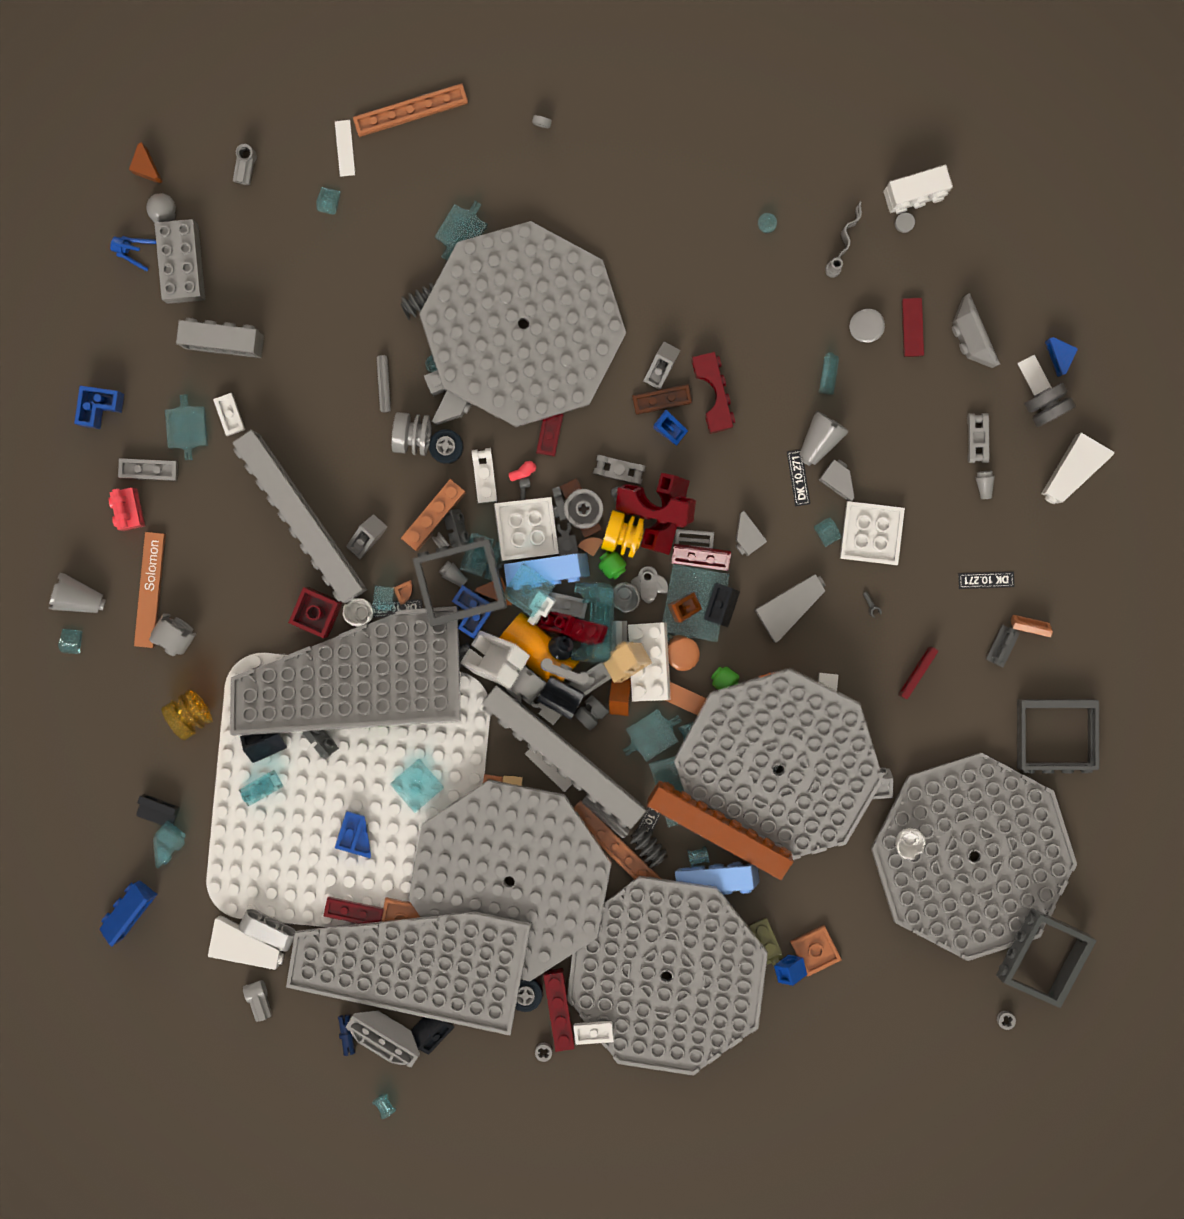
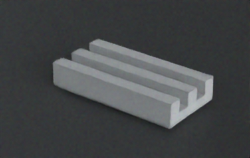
(680, 531)

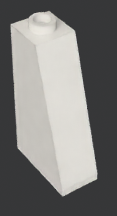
(1077, 465)
(235, 946)

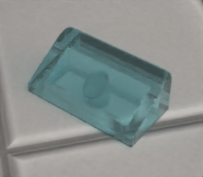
(829, 374)

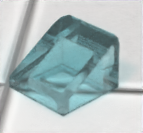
(328, 200)
(827, 531)
(70, 641)

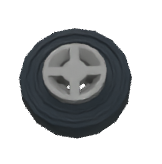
(445, 440)
(529, 1002)

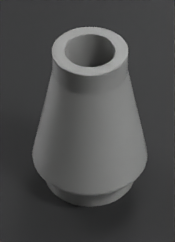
(985, 483)
(453, 574)

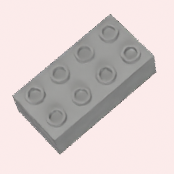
(179, 261)
(220, 338)

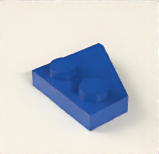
(354, 835)

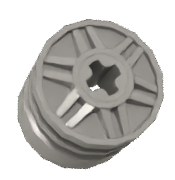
(411, 434)

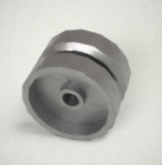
(1049, 403)

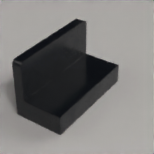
(721, 605)
(560, 697)
(262, 745)
(156, 810)
(430, 1033)

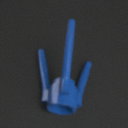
(123, 246)

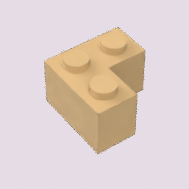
(627, 661)

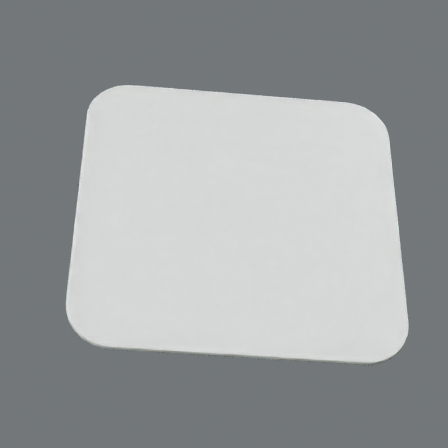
(283, 847)

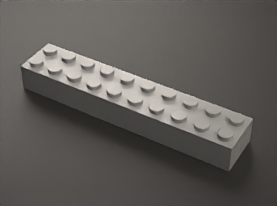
(299, 515)
(564, 756)

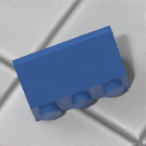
(126, 912)

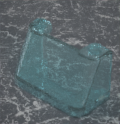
(601, 612)

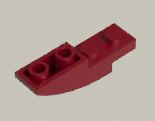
(574, 628)

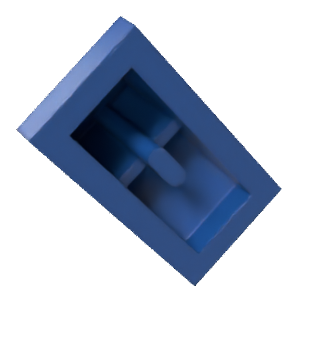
(1060, 354)
(670, 428)

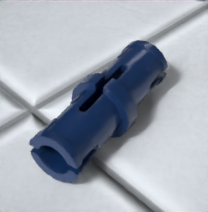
(346, 1036)

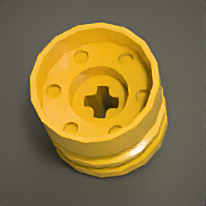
(623, 534)

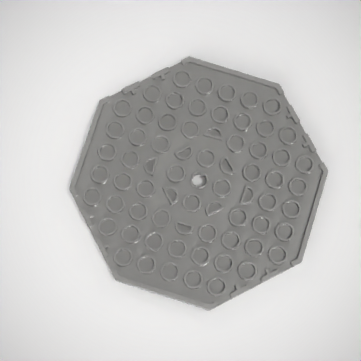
(477, 334)
(788, 723)
(963, 810)
(521, 835)
(713, 968)

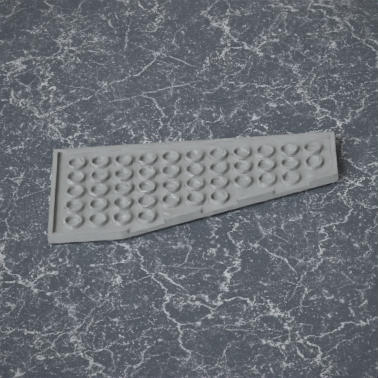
(361, 679)
(431, 966)

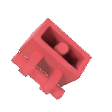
(126, 509)

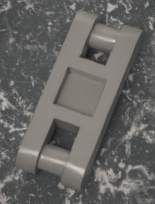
(978, 437)
(619, 469)
(564, 672)

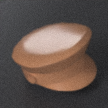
(683, 653)

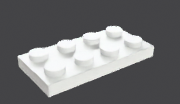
(654, 680)

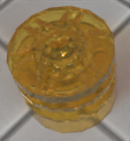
(185, 715)

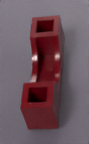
(707, 368)
(633, 500)
(661, 535)
(559, 1010)

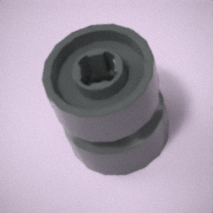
(591, 712)

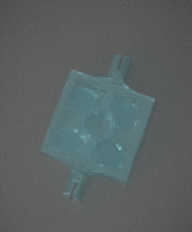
(460, 226)
(186, 427)
(652, 735)

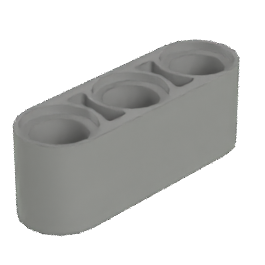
(267, 930)

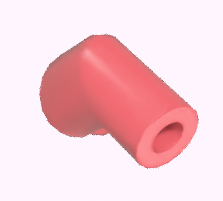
(524, 471)

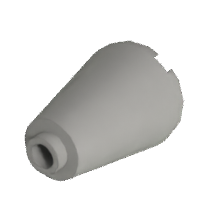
(821, 438)
(75, 596)

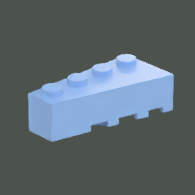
(554, 568)
(727, 879)

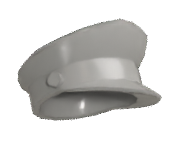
(867, 325)

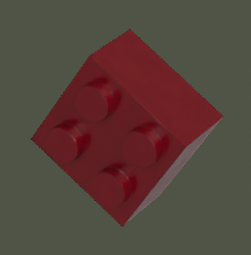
(315, 612)

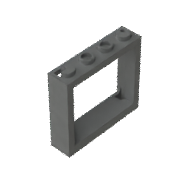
(460, 547)
(1066, 767)
(1069, 970)

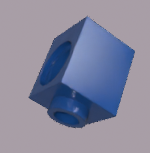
(790, 970)

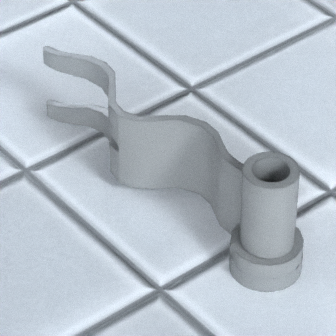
(830, 268)

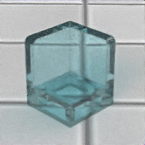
(383, 599)

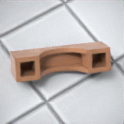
(433, 514)

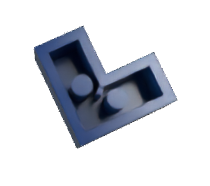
(92, 403)
(468, 599)

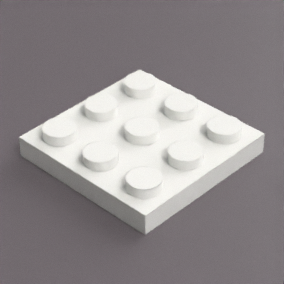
(526, 529)
(872, 533)

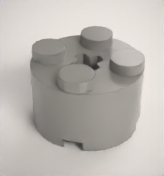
(591, 501)
(172, 635)
(528, 685)

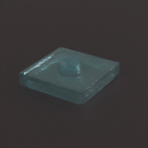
(528, 590)
(417, 785)

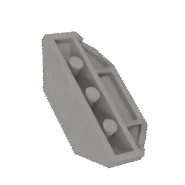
(972, 334)
(384, 1037)

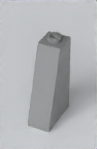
(788, 607)

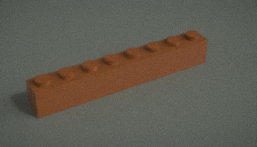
(720, 830)

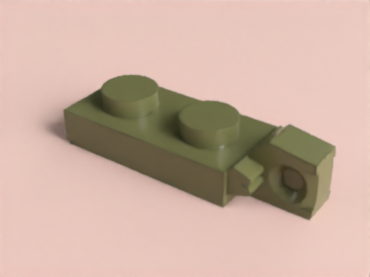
(765, 935)

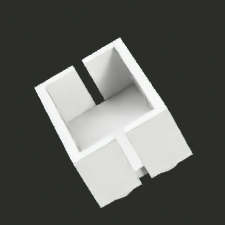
(918, 189)
(500, 660)

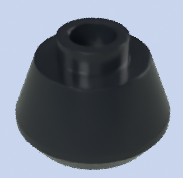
(561, 647)

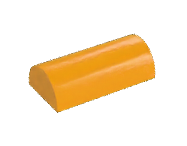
(535, 643)

